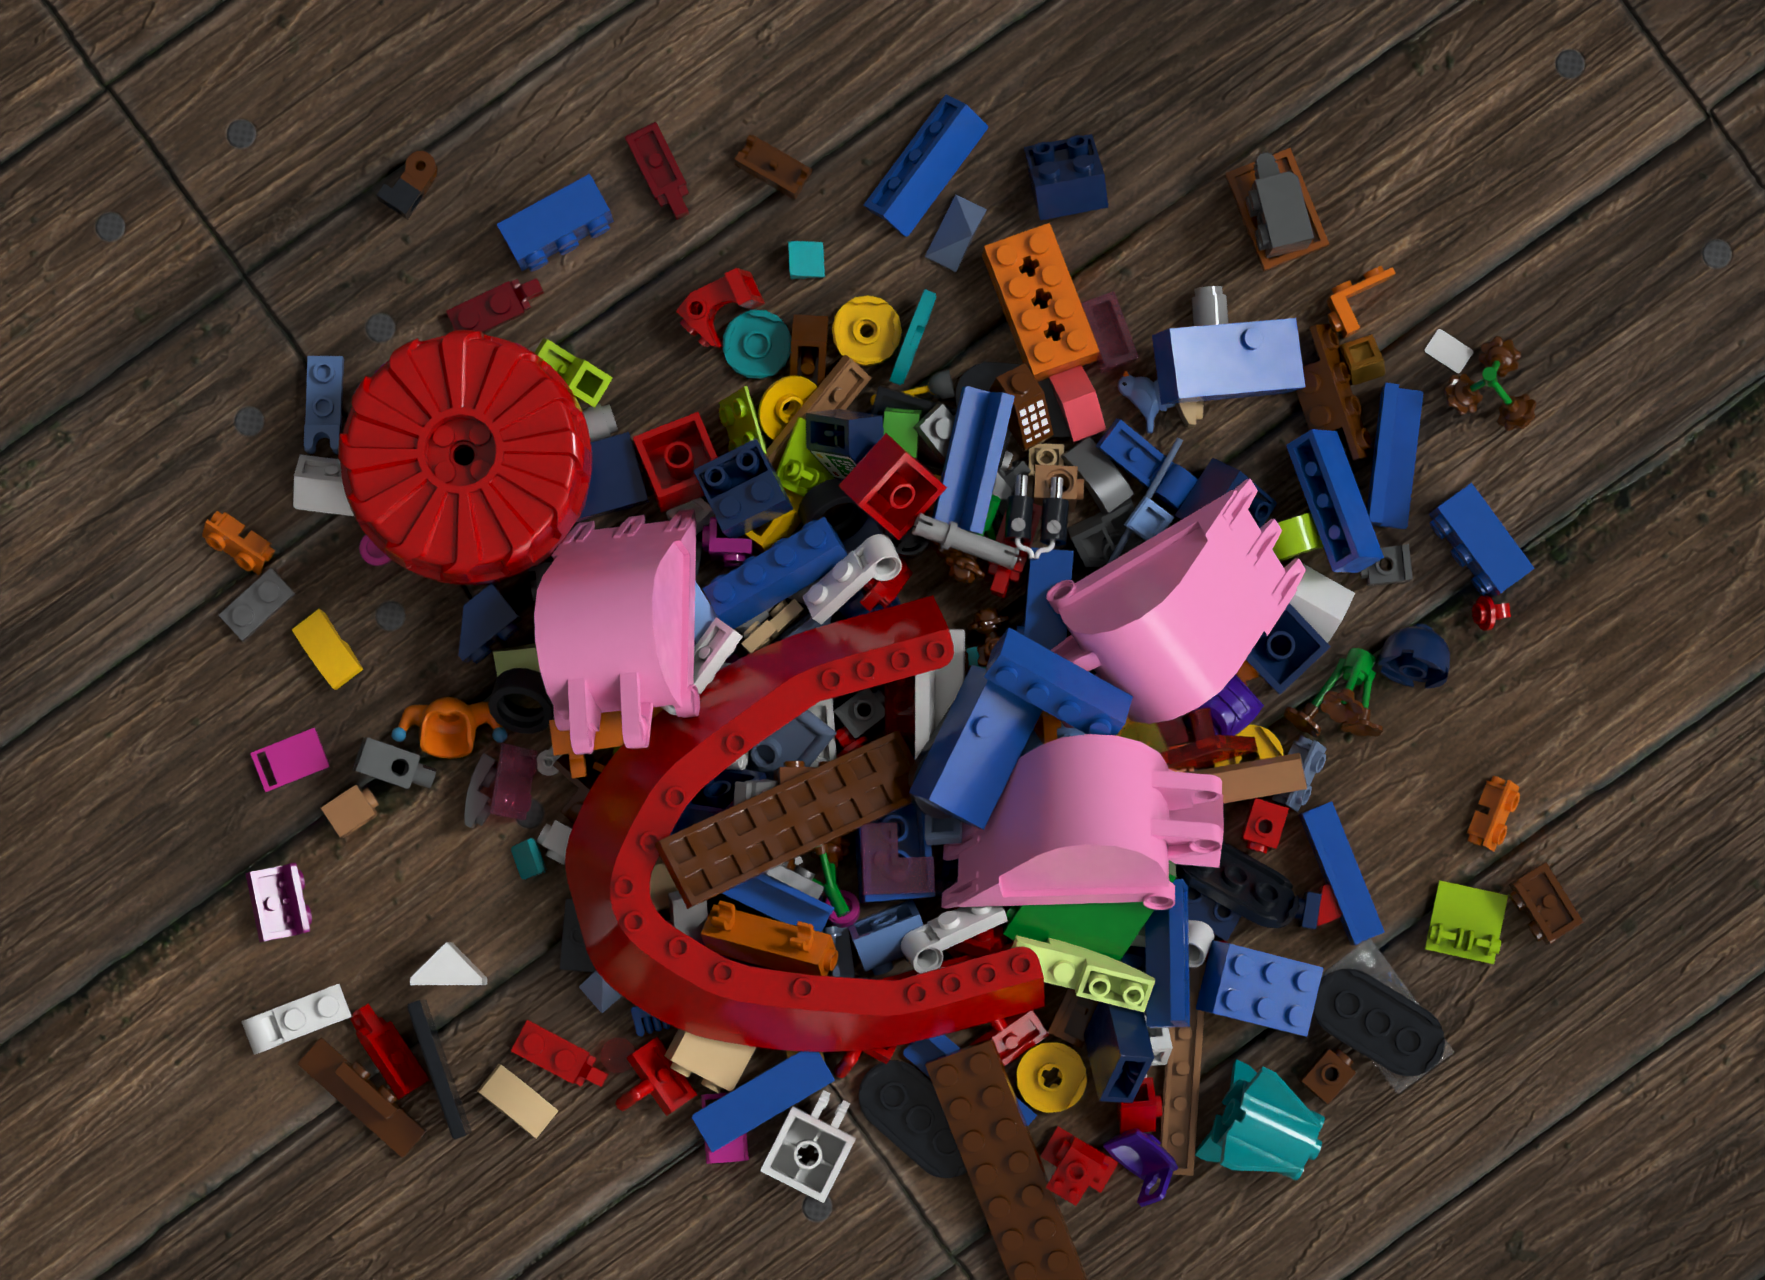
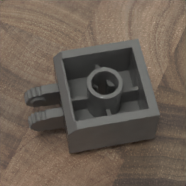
(1279, 209)

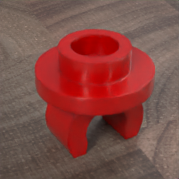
(1485, 612)
(848, 742)

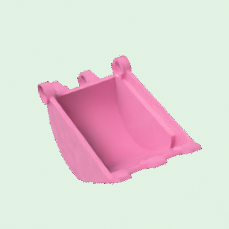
(1179, 608)
(619, 626)
(1083, 828)

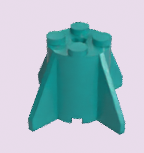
(1262, 1126)

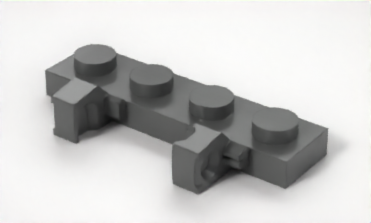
(936, 431)

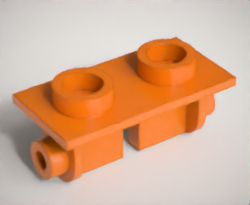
(223, 534)
(1501, 802)

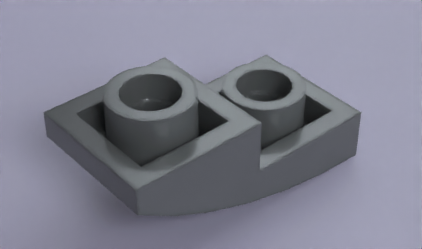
(1099, 475)
(477, 803)

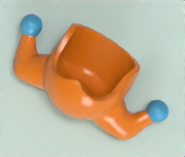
(448, 726)

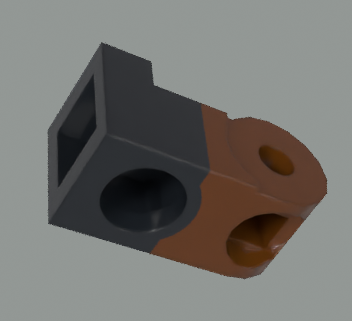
(412, 184)

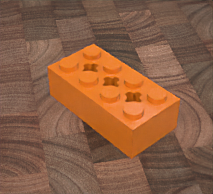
(1051, 283)

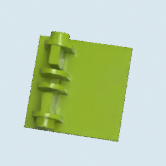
(739, 417)
(798, 467)
(1466, 922)

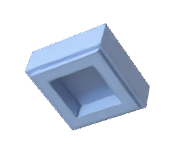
(1148, 519)

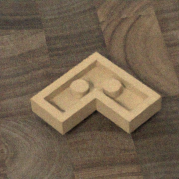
(761, 635)

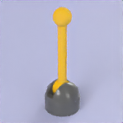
(939, 385)

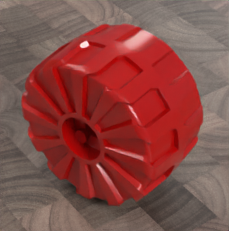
(479, 517)

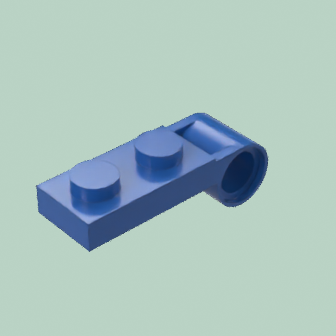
(1144, 461)

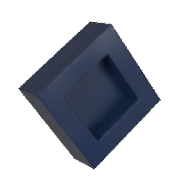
(1308, 910)

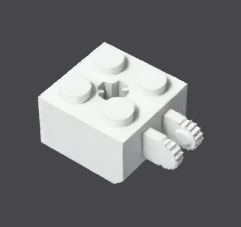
(830, 1142)

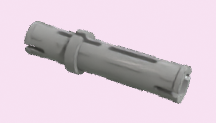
(952, 536)

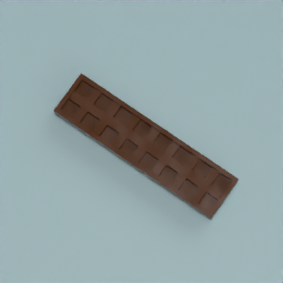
(788, 820)
(1004, 1164)

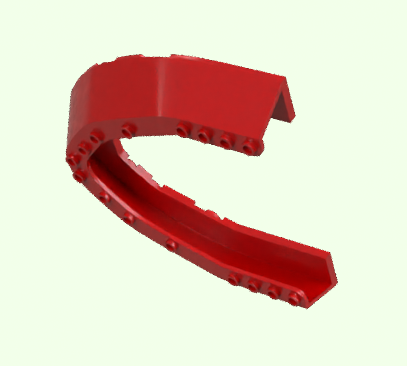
(647, 791)

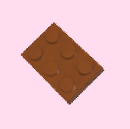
(1240, 183)

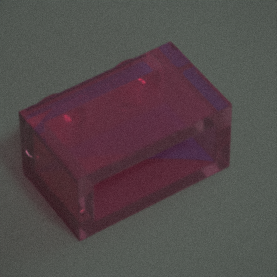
(1110, 332)

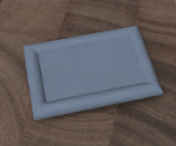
(797, 741)

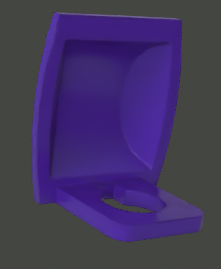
(1231, 708)
(1144, 1158)

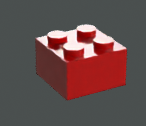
(671, 456)
(892, 486)

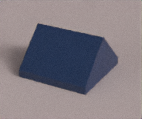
(1286, 650)

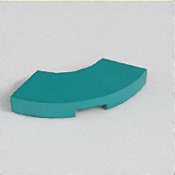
(913, 337)

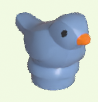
(1144, 396)

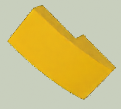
(327, 650)

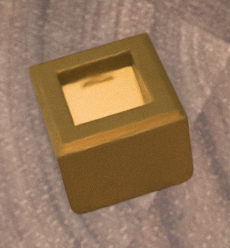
(1363, 359)

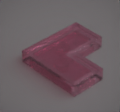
(885, 871)

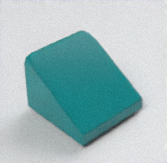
(806, 259)
(528, 858)

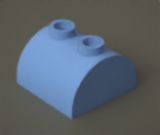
(881, 934)

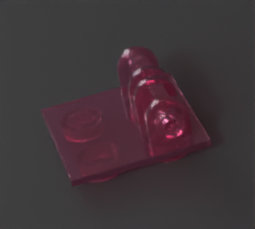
(514, 782)

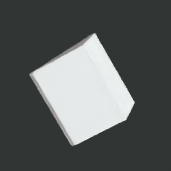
(1321, 602)
(448, 967)

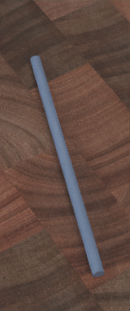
(1149, 494)

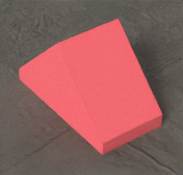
(1078, 403)

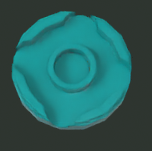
(757, 344)

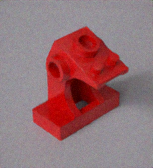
(735, 287)
(1077, 1166)

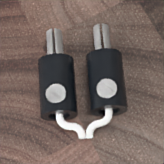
(1053, 518)

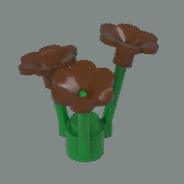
(1342, 705)

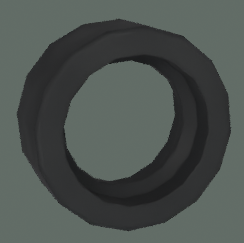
(826, 496)
(516, 717)

